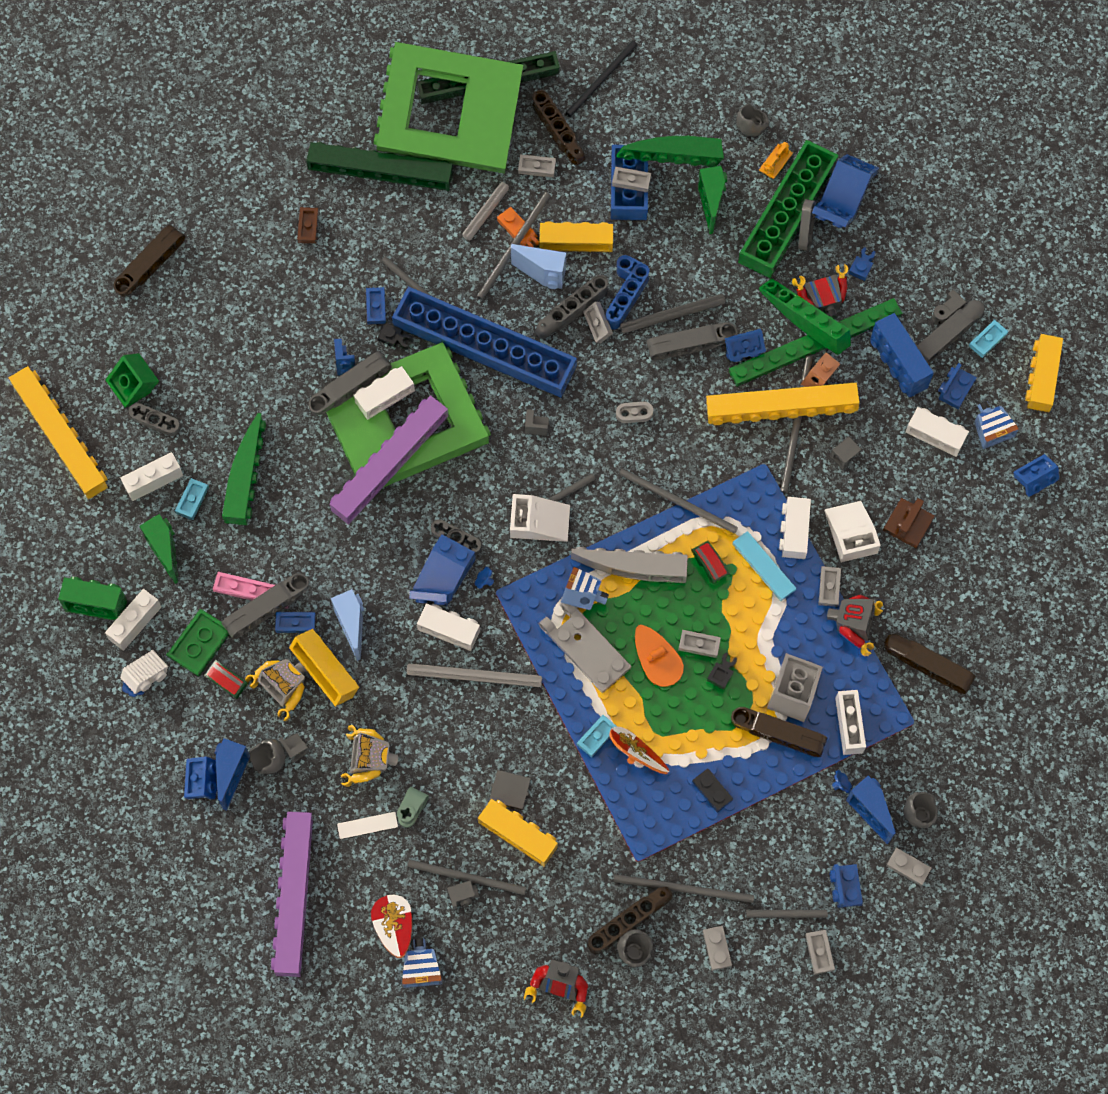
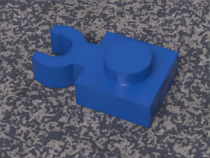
(862, 266)

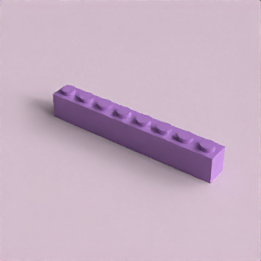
(389, 459)
(293, 894)

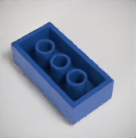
(627, 203)
(901, 355)

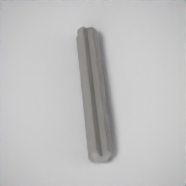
(485, 211)

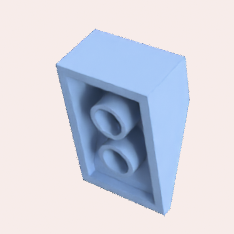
(542, 265)
(349, 614)

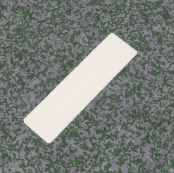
(367, 825)

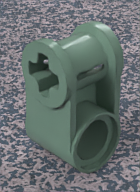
(413, 803)

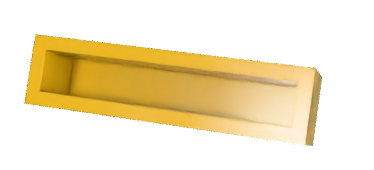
(576, 236)
(1045, 373)
(324, 667)
(518, 832)

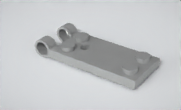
(591, 653)

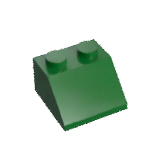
(131, 379)

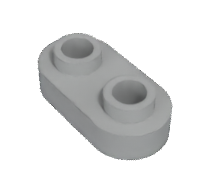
(634, 412)

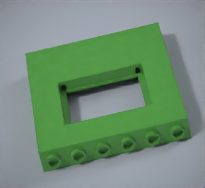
(485, 114)
(364, 437)

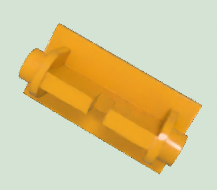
(776, 160)

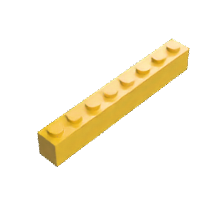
(782, 403)
(58, 433)

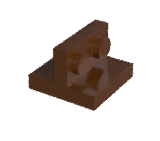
(909, 522)

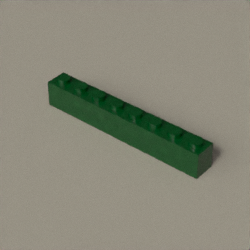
(533, 68)
(380, 166)

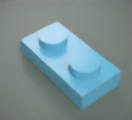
(988, 338)
(191, 499)
(596, 736)

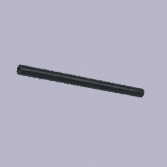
(601, 78)

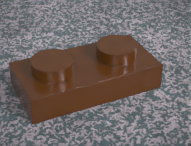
(308, 225)

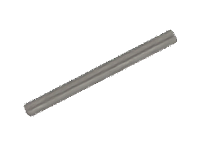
(474, 675)

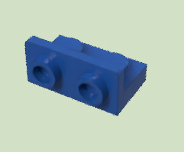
(745, 345)
(343, 361)
(956, 387)
(1037, 474)
(200, 778)
(847, 885)

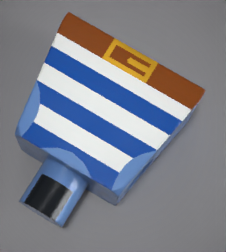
(994, 425)
(583, 590)
(420, 966)

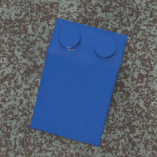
(445, 567)
(230, 766)
(870, 804)

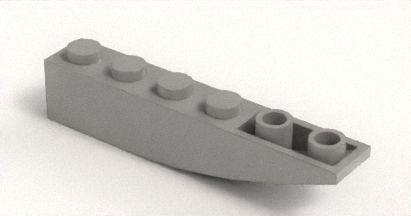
(635, 564)

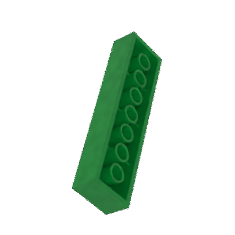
(783, 213)

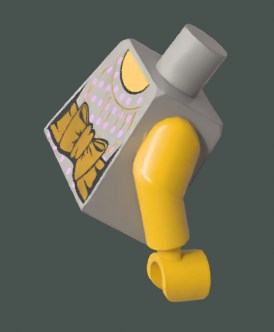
(282, 682)
(369, 756)

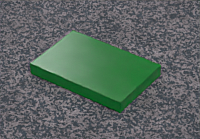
(198, 643)

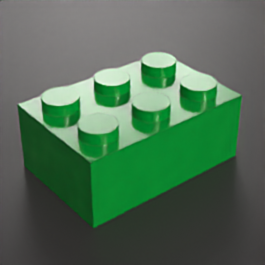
(92, 598)

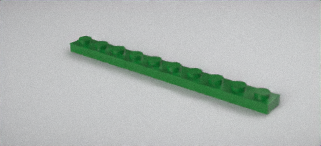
(807, 346)

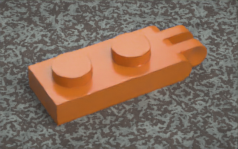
(513, 223)

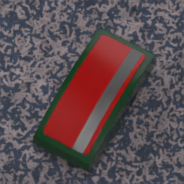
(710, 561)
(226, 679)

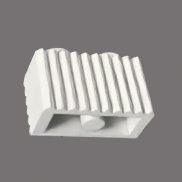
(144, 672)

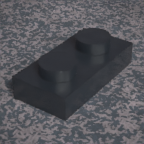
(712, 790)

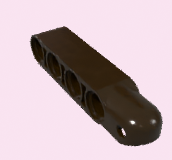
(572, 149)
(149, 260)
(929, 663)
(779, 731)
(654, 900)

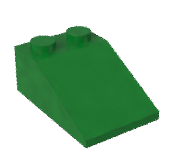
(711, 189)
(159, 535)

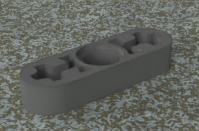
(807, 225)
(149, 412)
(454, 530)

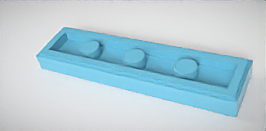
(764, 566)

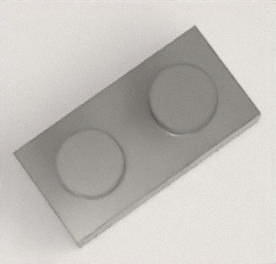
(537, 166)
(631, 179)
(597, 322)
(829, 586)
(699, 643)
(908, 866)
(717, 948)
(819, 952)

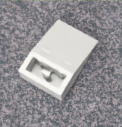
(539, 518)
(852, 531)

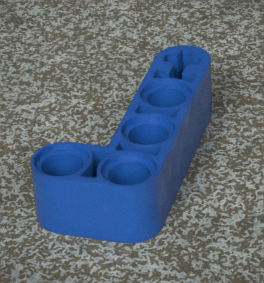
(624, 295)

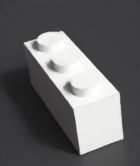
(384, 392)
(937, 431)
(151, 476)
(795, 527)
(133, 619)
(448, 626)
(850, 722)

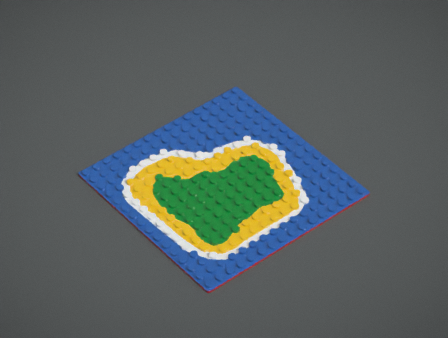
(692, 718)

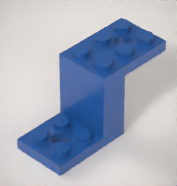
(845, 191)

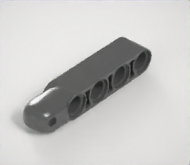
(589, 289)
(951, 330)
(689, 341)
(349, 383)
(265, 605)

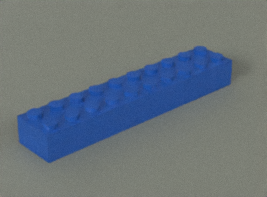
(485, 342)

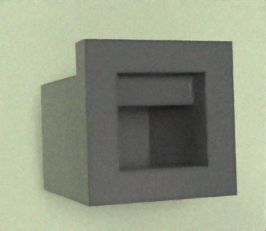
(462, 894)

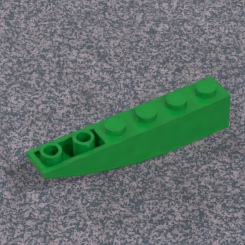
(676, 150)
(807, 317)
(244, 475)

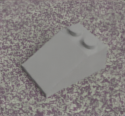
(795, 687)

